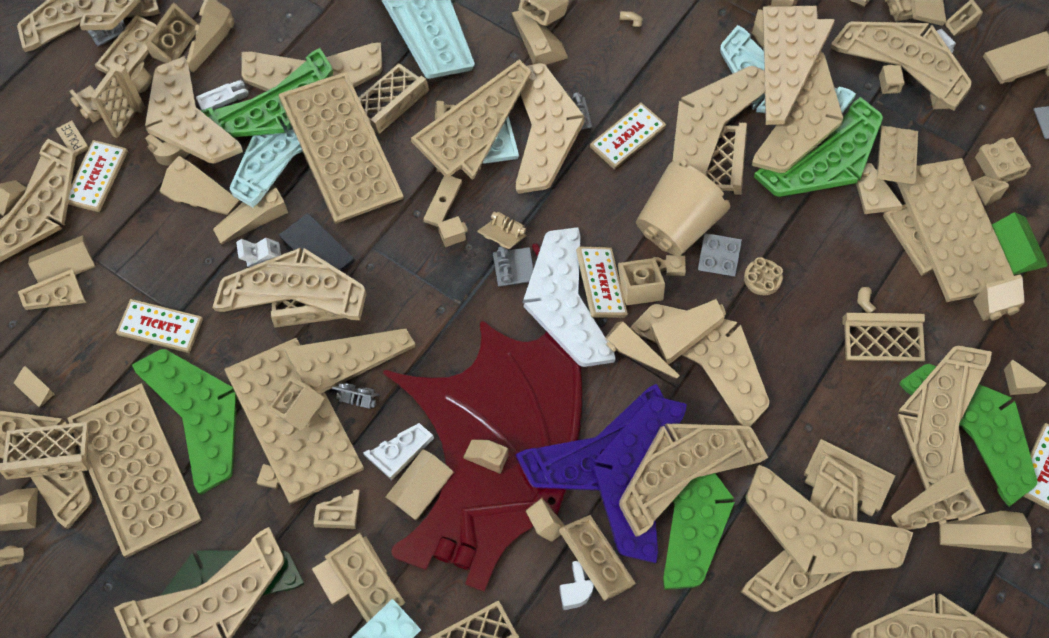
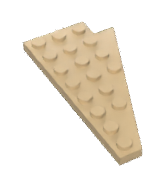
(791, 48)
(470, 128)

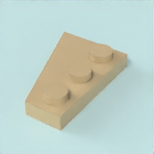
(875, 193)
(53, 292)

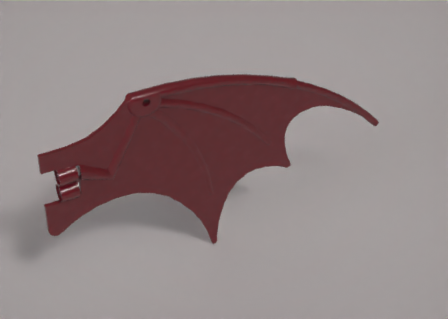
(511, 396)

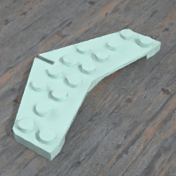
(741, 51)
(262, 164)

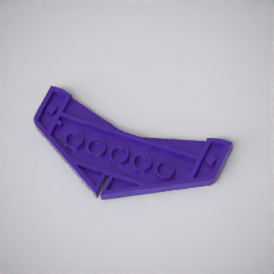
(624, 457)
(571, 463)

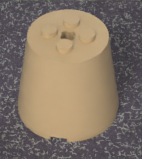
(681, 209)

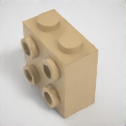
(544, 10)
(1003, 160)

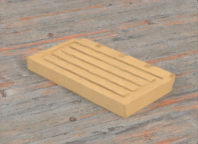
(872, 480)

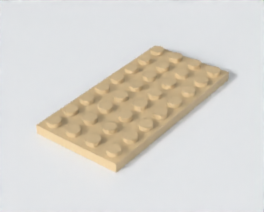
(340, 147)
(954, 229)
(300, 459)
(135, 471)

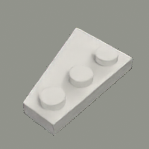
(397, 453)

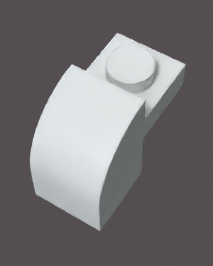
(259, 252)
(577, 593)

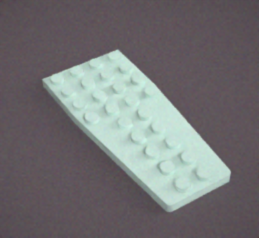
(432, 35)

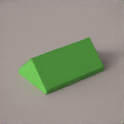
(1019, 244)

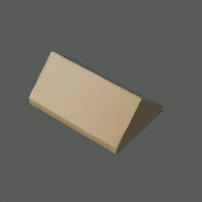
(171, 35)
(61, 258)
(419, 484)

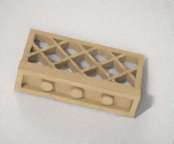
(126, 91)
(398, 104)
(738, 159)
(298, 315)
(881, 321)
(42, 466)
(478, 616)

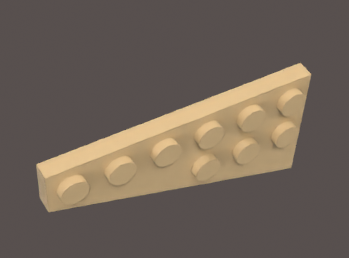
(338, 360)

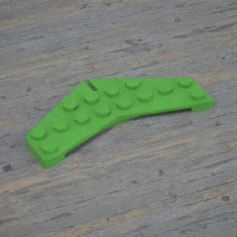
(265, 111)
(833, 163)
(206, 419)
(996, 435)
(696, 531)

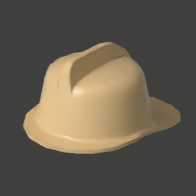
(141, 78)

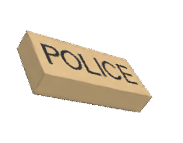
(72, 138)

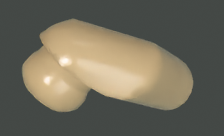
(631, 16)
(864, 299)

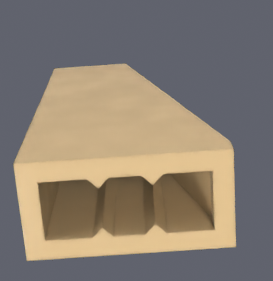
(685, 329)

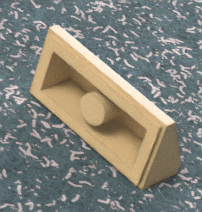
(33, 387)

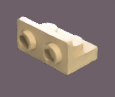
(900, 9)
(86, 104)

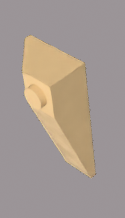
(213, 28)
(539, 40)
(190, 185)
(246, 218)
(628, 343)
(945, 500)
(18, 509)
(992, 531)

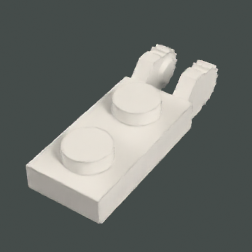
(222, 95)

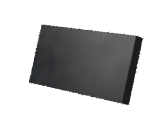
(313, 237)

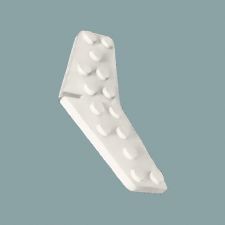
(556, 304)

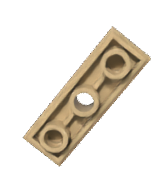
(446, 192)

